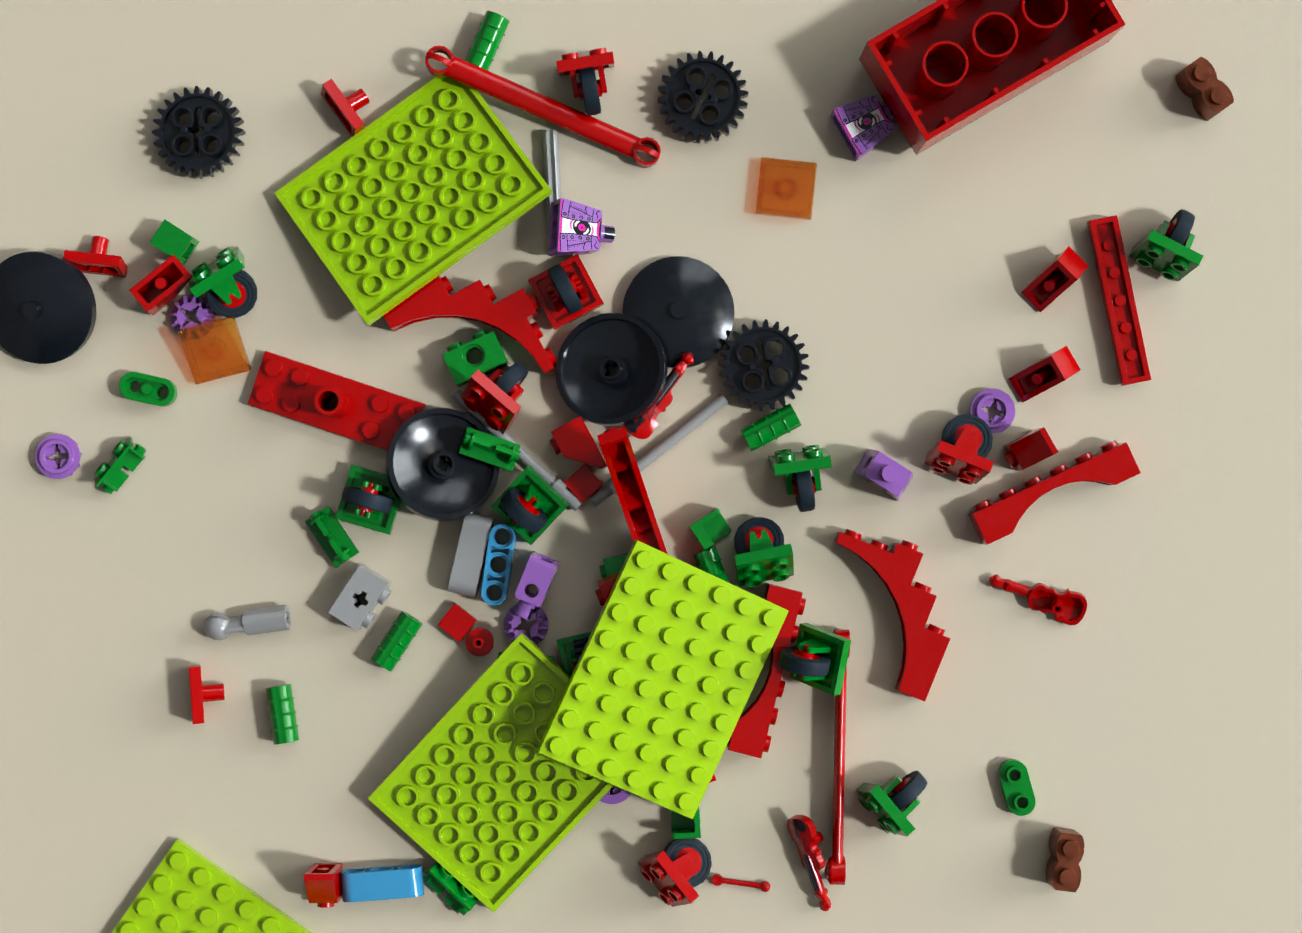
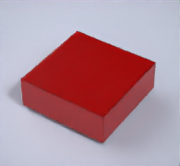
(583, 483)
(457, 622)

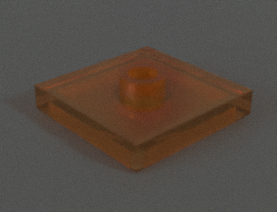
(786, 188)
(214, 349)

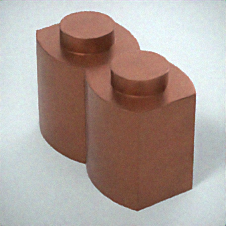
(1207, 92)
(1063, 865)

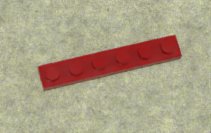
(1119, 300)

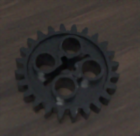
(680, 87)
(174, 134)
(789, 360)

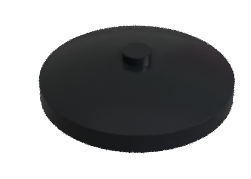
(683, 306)
(44, 307)
(611, 369)
(431, 473)

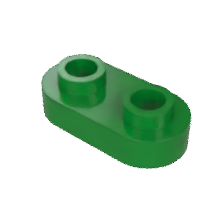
(149, 389)
(1016, 788)

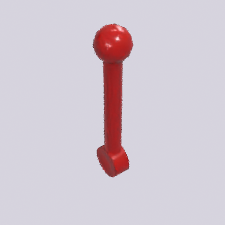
(717, 880)

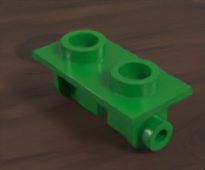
(490, 449)
(111, 473)
(331, 536)
(459, 897)

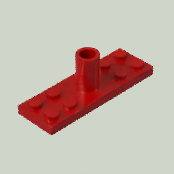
(304, 395)

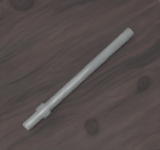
(665, 445)
(524, 457)

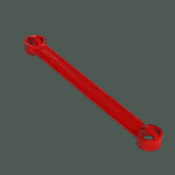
(542, 106)
(837, 862)

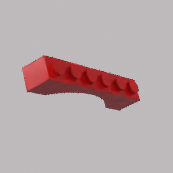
(1001, 517)
(753, 725)

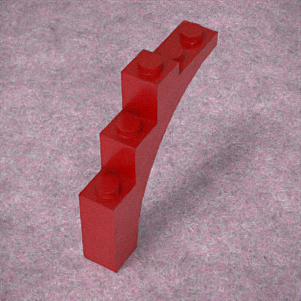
(476, 304)
(630, 487)
(921, 646)

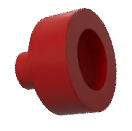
(486, 639)

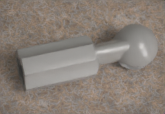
(251, 622)

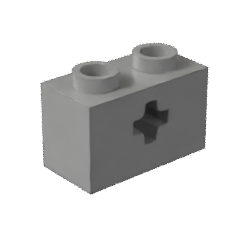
(347, 607)

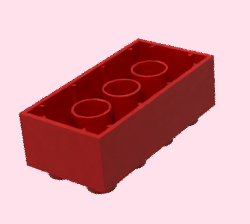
(976, 55)

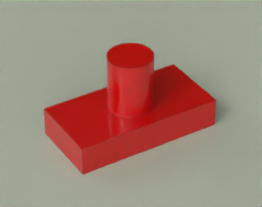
(345, 107)
(96, 260)
(202, 693)

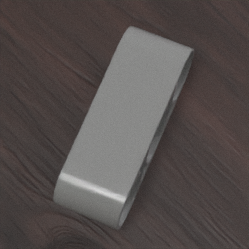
(470, 555)

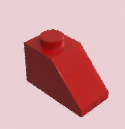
(1055, 279)
(161, 285)
(1044, 374)
(577, 444)
(1029, 449)
(323, 884)

